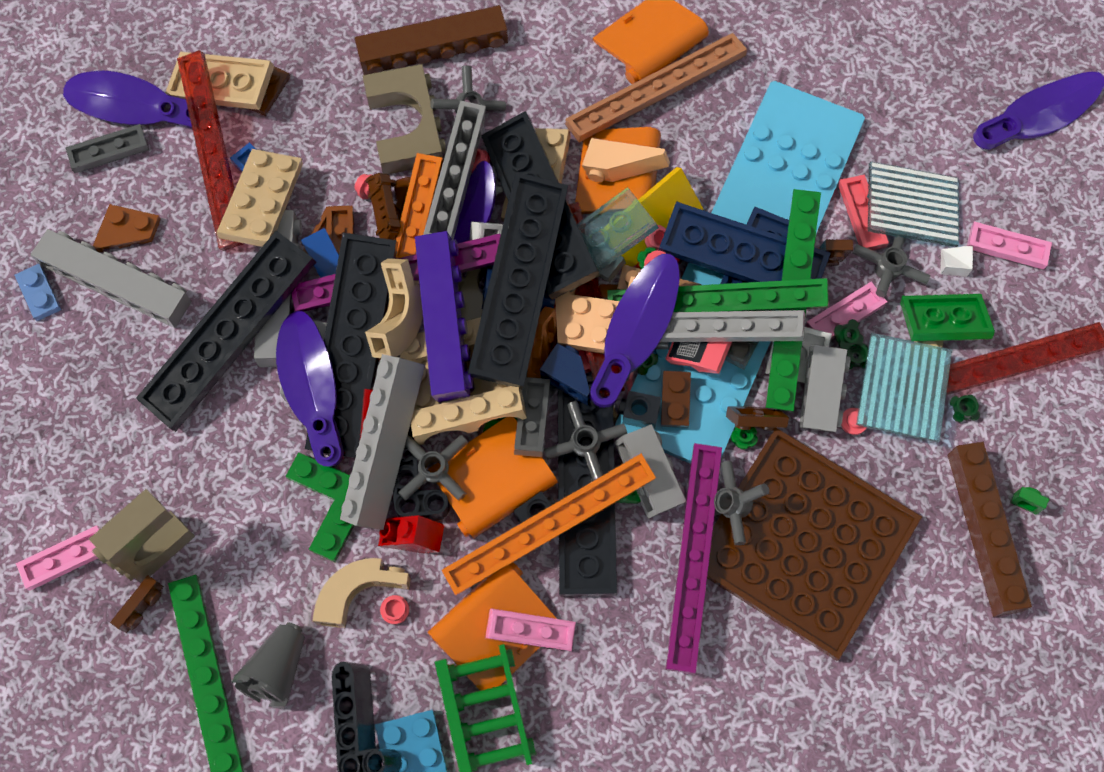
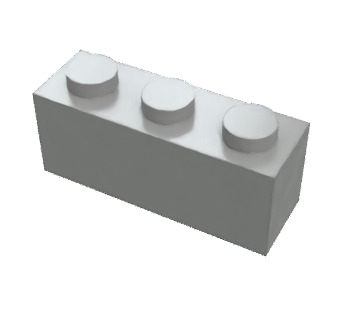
(824, 388)
(664, 491)

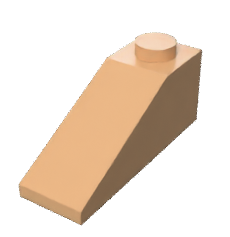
(619, 160)

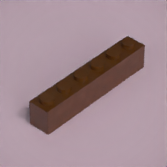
(432, 40)
(989, 530)

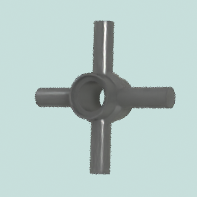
(468, 94)
(890, 265)
(583, 430)
(441, 475)
(736, 503)

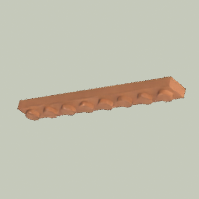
(655, 87)

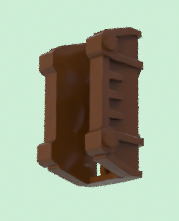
(386, 211)

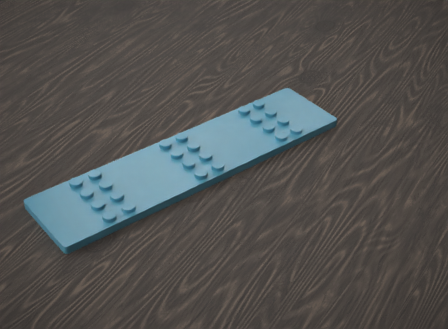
(789, 146)

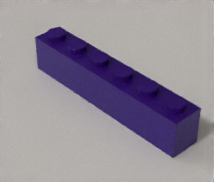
(442, 316)

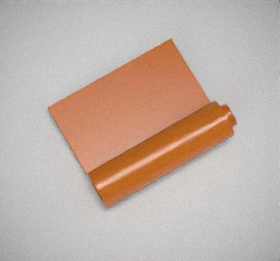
(652, 37)
(594, 194)
(494, 478)
(464, 627)

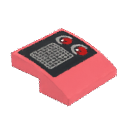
(700, 355)

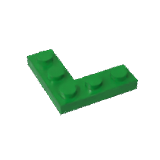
(331, 484)

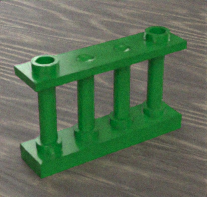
(463, 732)

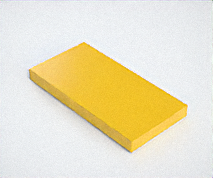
(660, 204)

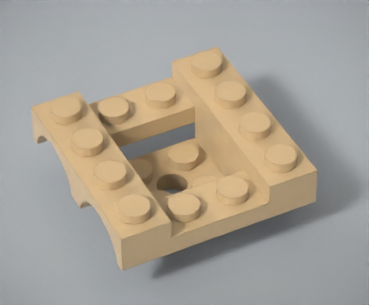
(466, 414)

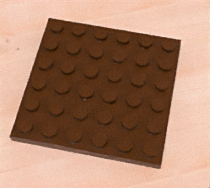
(811, 544)

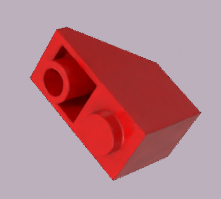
(412, 534)

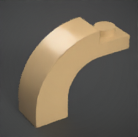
(403, 314)
(346, 583)

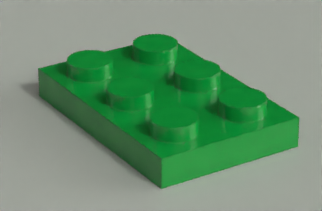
(947, 317)

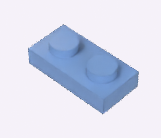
(37, 292)

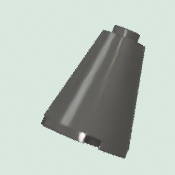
(272, 667)

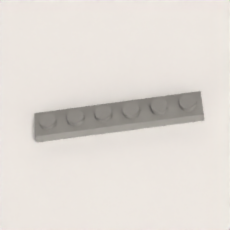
(735, 326)

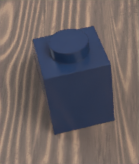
(567, 372)

